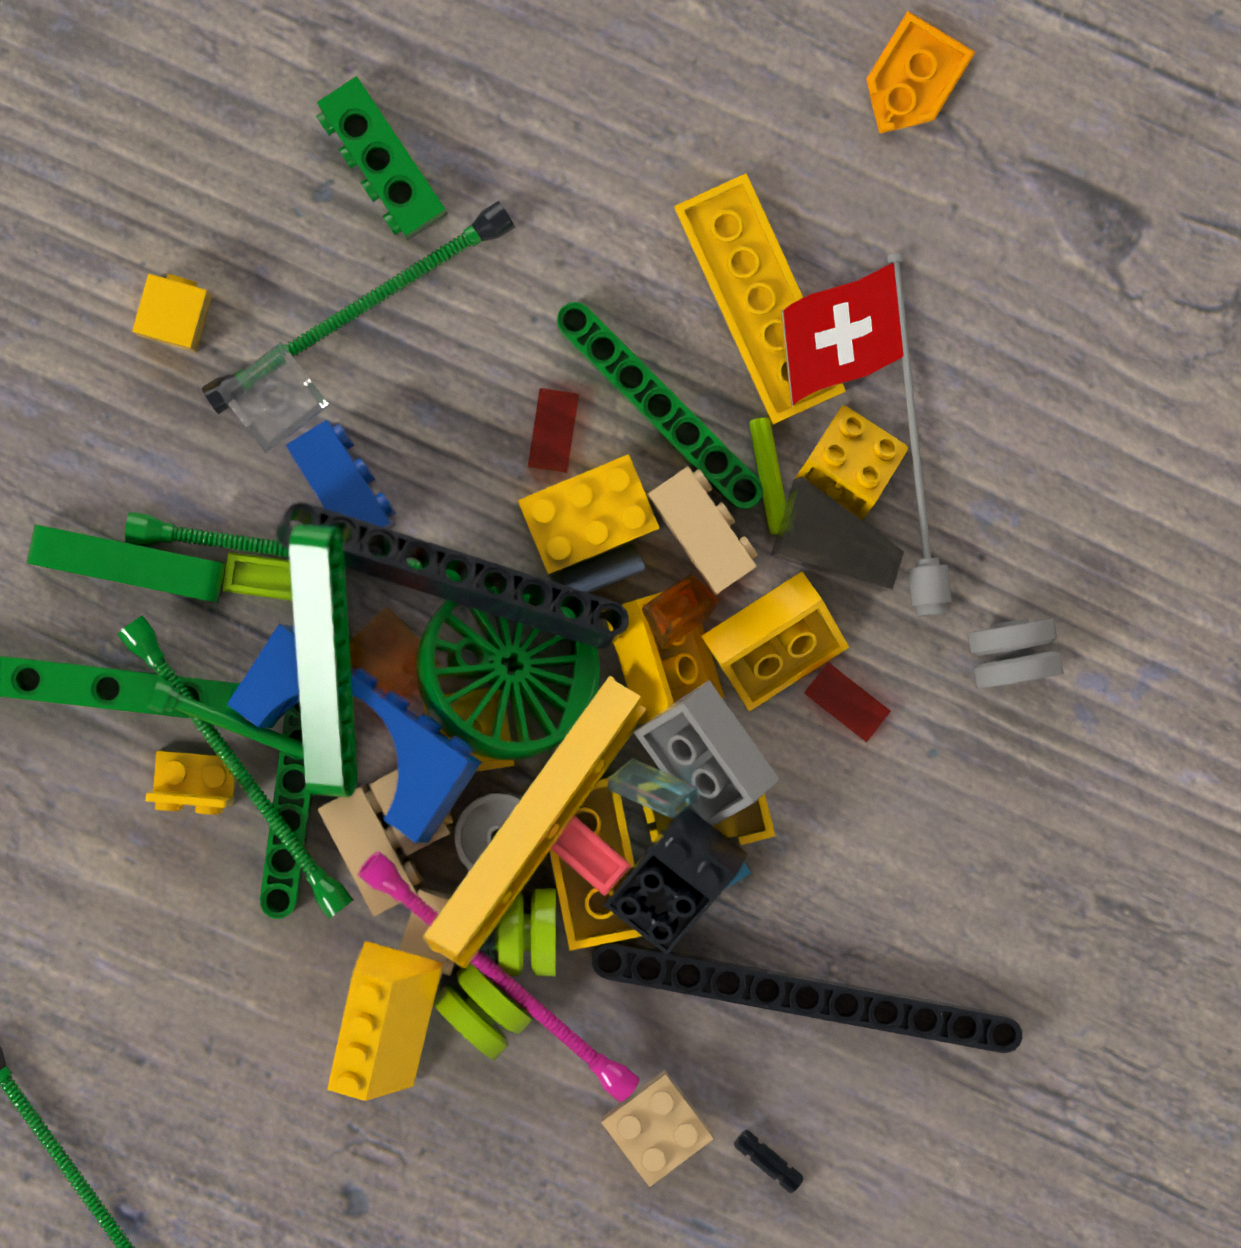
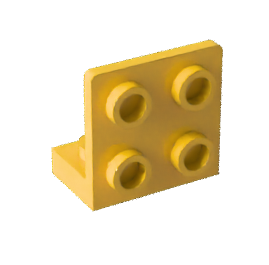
(853, 461)
(191, 780)

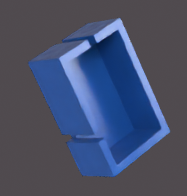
(338, 478)

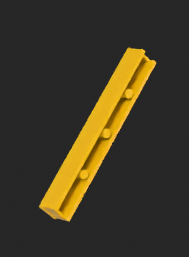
(536, 823)

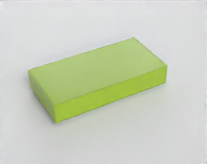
(258, 576)

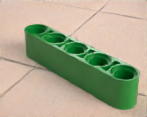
(126, 563)

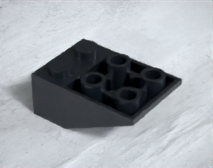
(676, 880)

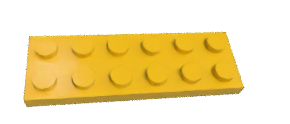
(749, 286)

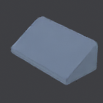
(604, 569)

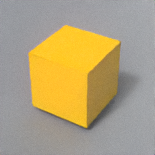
(172, 311)

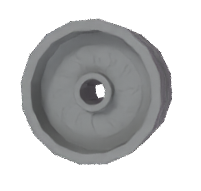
(1015, 652)
(478, 823)

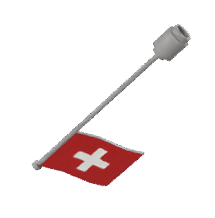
(846, 337)

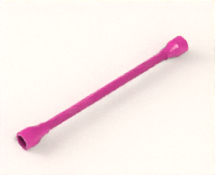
(614, 1077)

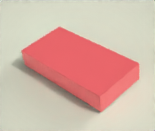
(590, 856)

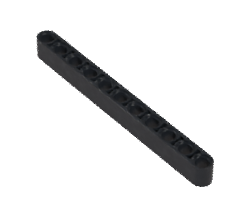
(824, 1006)

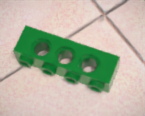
(352, 102)

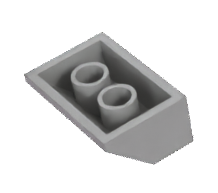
(710, 749)

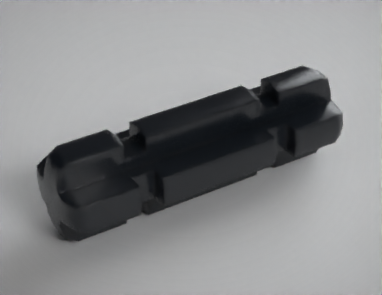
(768, 1161)

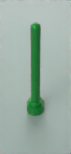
(168, 698)

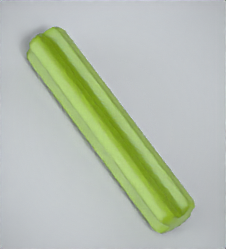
(768, 471)

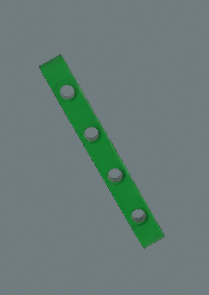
(81, 686)

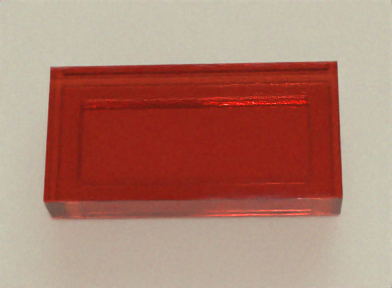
(553, 430)
(847, 702)

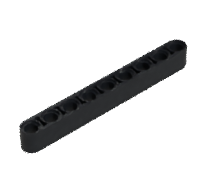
(473, 575)

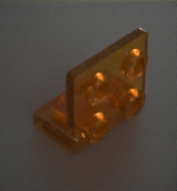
(388, 653)

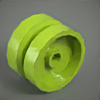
(528, 932)
(477, 1014)

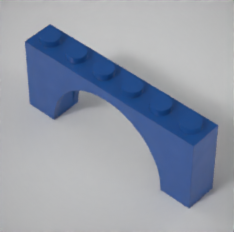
(429, 763)

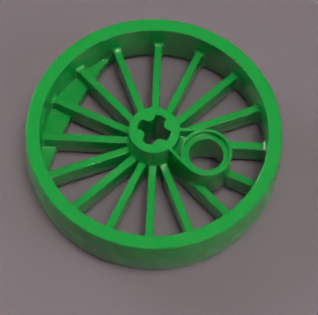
(520, 683)

